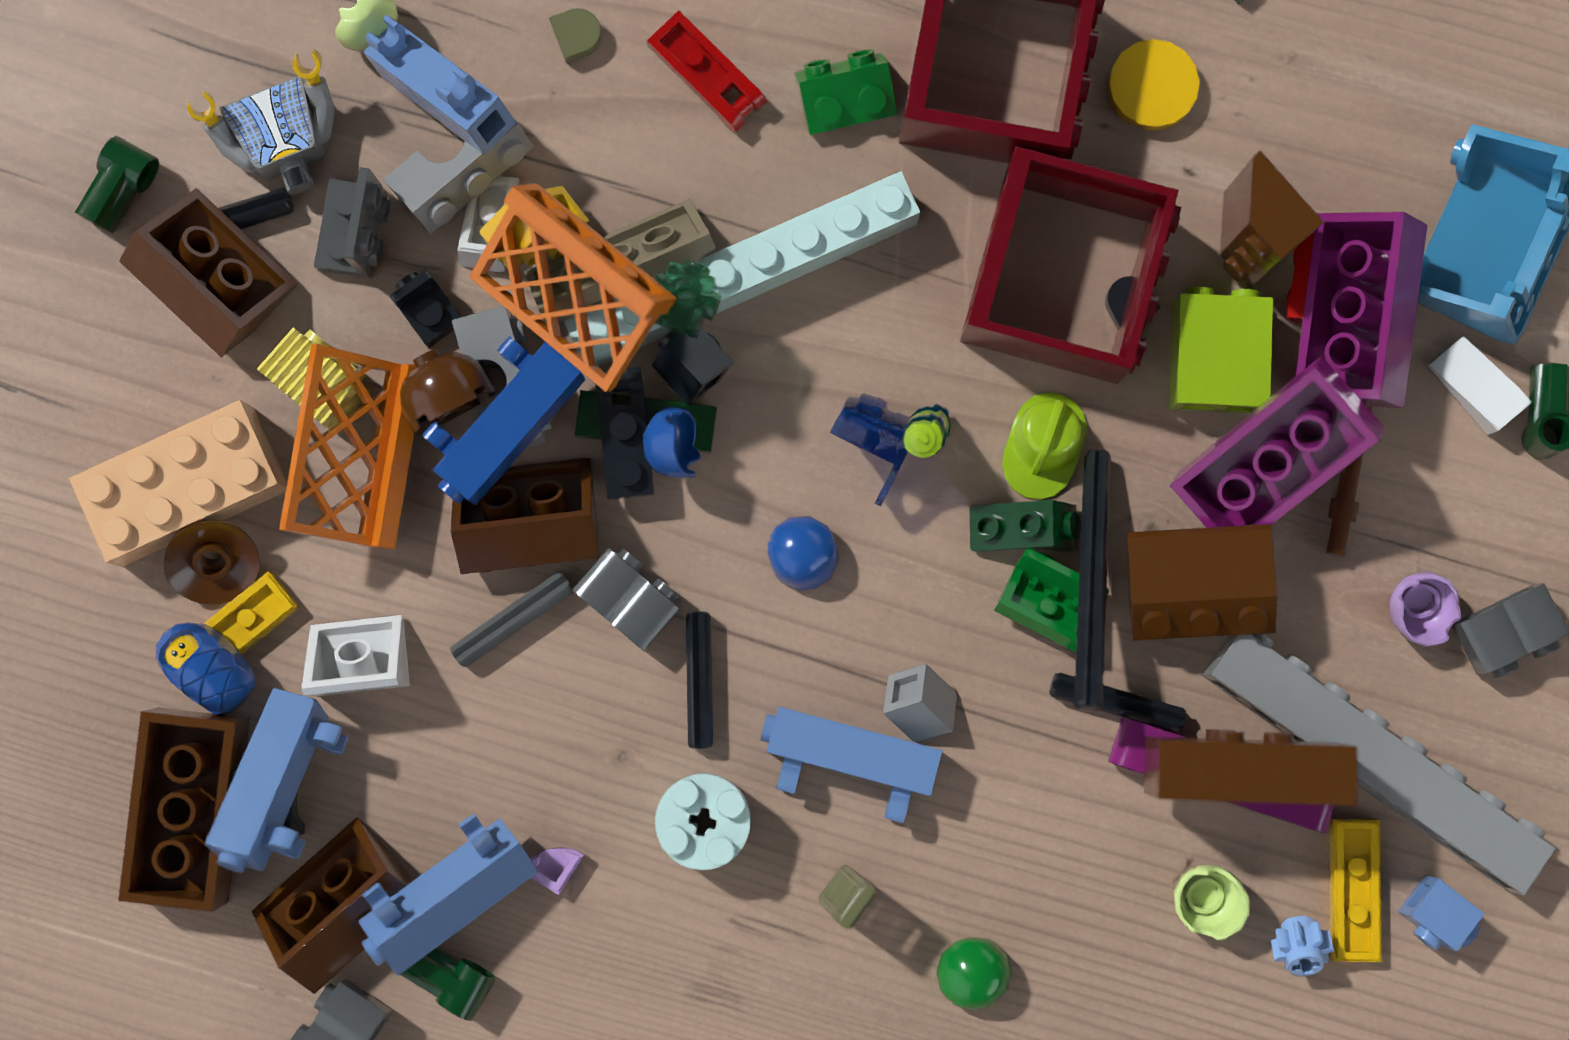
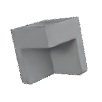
(920, 703)

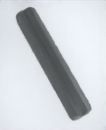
(511, 619)

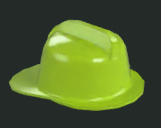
(1044, 445)

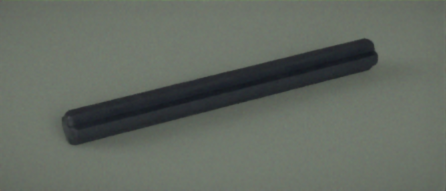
(1092, 581)

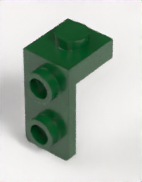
(1024, 525)

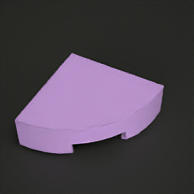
(556, 867)

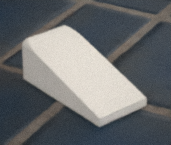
(477, 214)
(1479, 386)

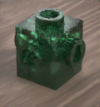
(688, 314)

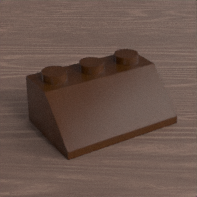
(1262, 221)
(207, 271)
(529, 519)
(1202, 582)
(317, 911)

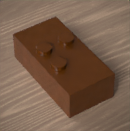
(1250, 770)
(176, 794)

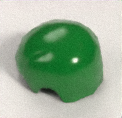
(974, 973)

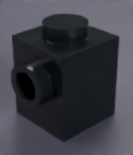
(691, 364)

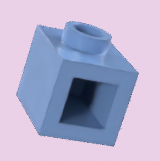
(1441, 915)

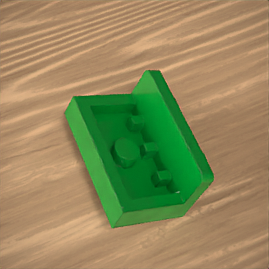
(846, 91)
(1043, 598)

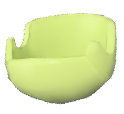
(361, 19)
(1211, 901)

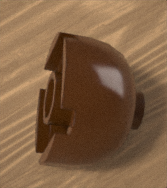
(442, 388)

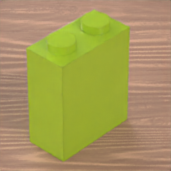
(1220, 351)

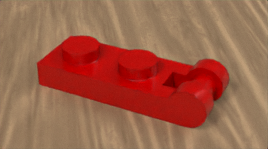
(705, 70)

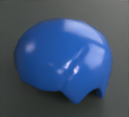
(670, 442)
(802, 552)

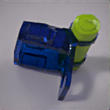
(891, 435)

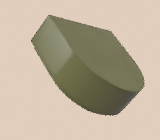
(576, 33)

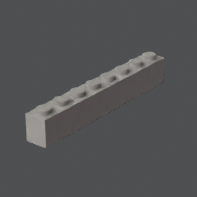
(1386, 766)

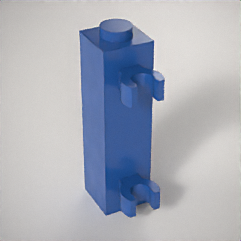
(507, 424)

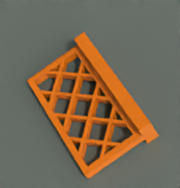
(581, 249)
(386, 465)

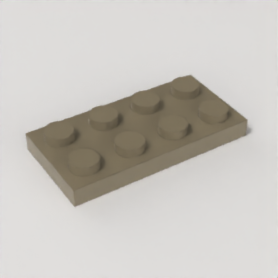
(650, 243)

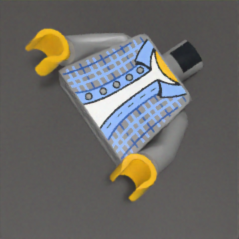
(276, 128)

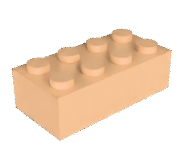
(178, 479)

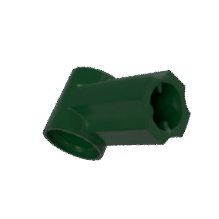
(120, 176)
(1549, 407)
(455, 982)

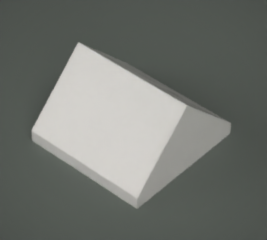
(356, 656)

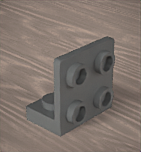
(352, 225)

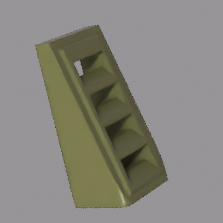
(847, 896)

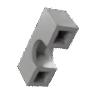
(441, 189)
(482, 335)

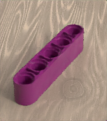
(1129, 753)

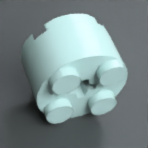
(680, 836)

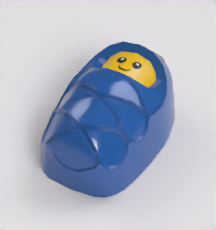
(205, 667)

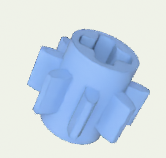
(1302, 945)

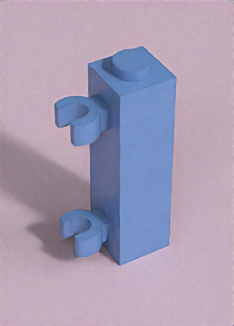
(439, 86)
(853, 752)
(268, 782)
(445, 896)

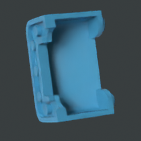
(1497, 232)

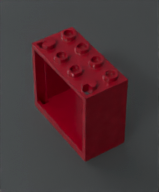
(993, 138)
(1094, 189)

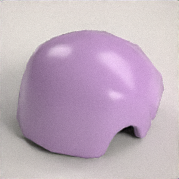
(1425, 608)

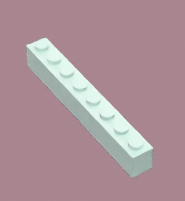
(785, 252)

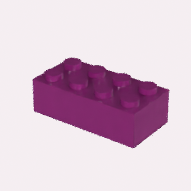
(1364, 301)
(1279, 452)

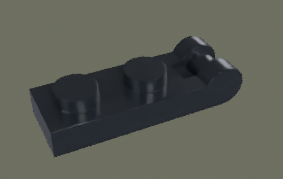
(622, 439)

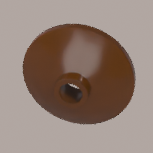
(211, 579)

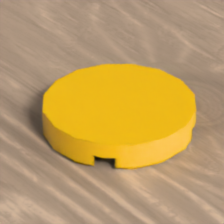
(1153, 84)

